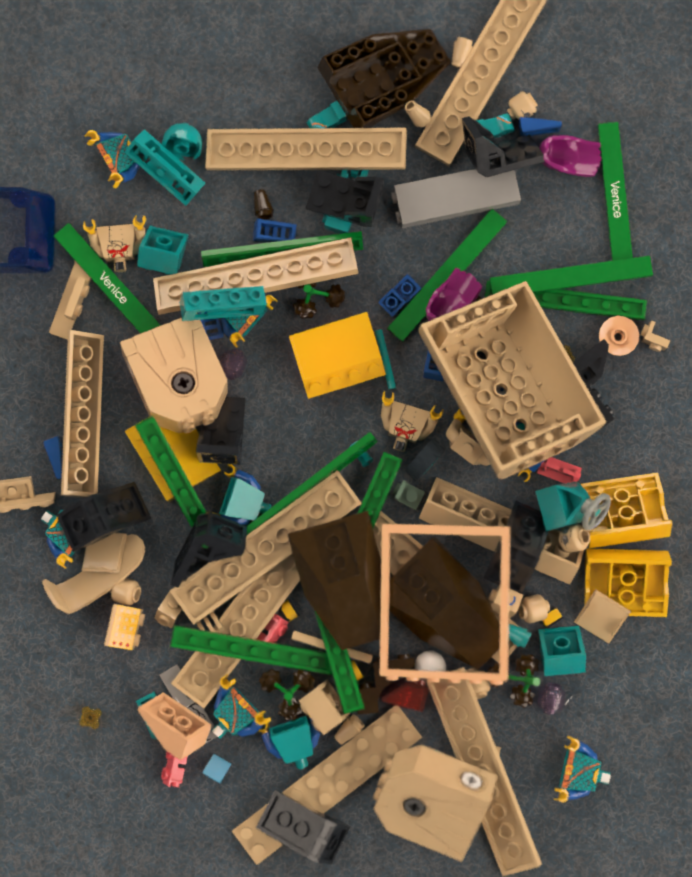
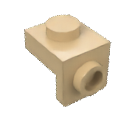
(656, 342)
(168, 611)

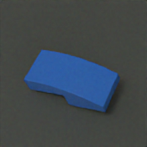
(400, 295)

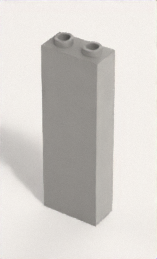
(453, 196)

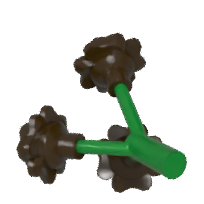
(306, 308)
(526, 666)
(289, 707)

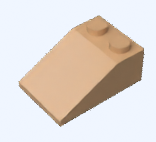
(175, 725)

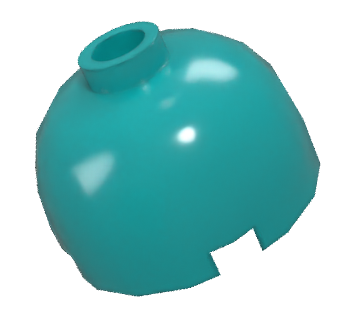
(180, 138)

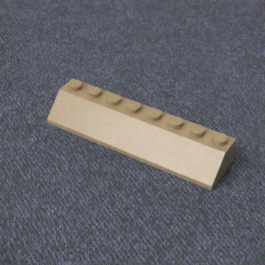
(82, 414)
(456, 506)

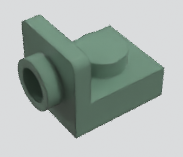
(408, 494)

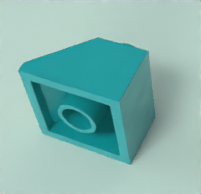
(162, 250)
(562, 651)

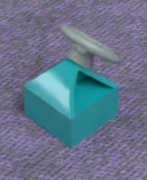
(570, 505)

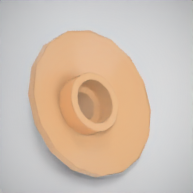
(627, 330)

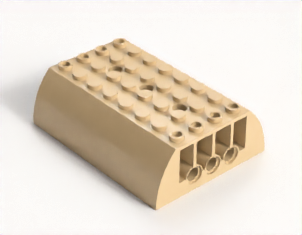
(530, 366)

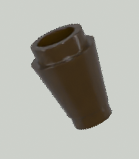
(262, 205)

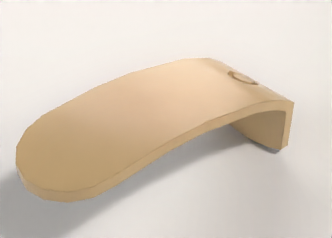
(90, 586)

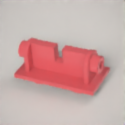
(559, 470)
(277, 627)
(173, 774)

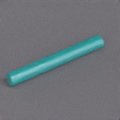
(385, 359)

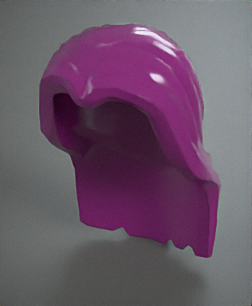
(571, 155)
(453, 294)

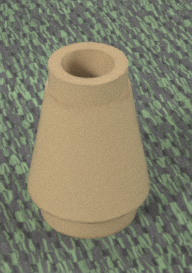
(461, 50)
(418, 114)
(350, 728)

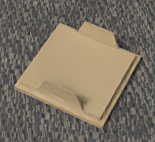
(105, 554)
(602, 616)

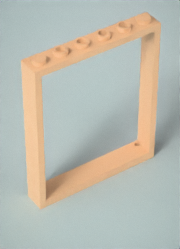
(452, 676)

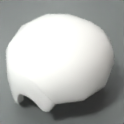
(430, 661)

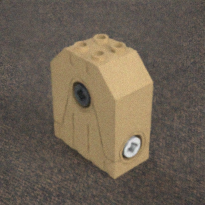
(177, 374)
(433, 799)

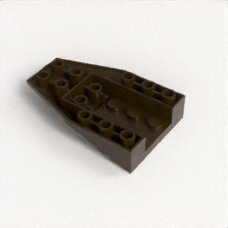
(382, 73)
(342, 577)
(445, 605)

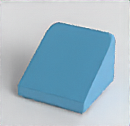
(216, 768)

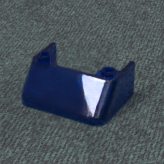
(39, 248)

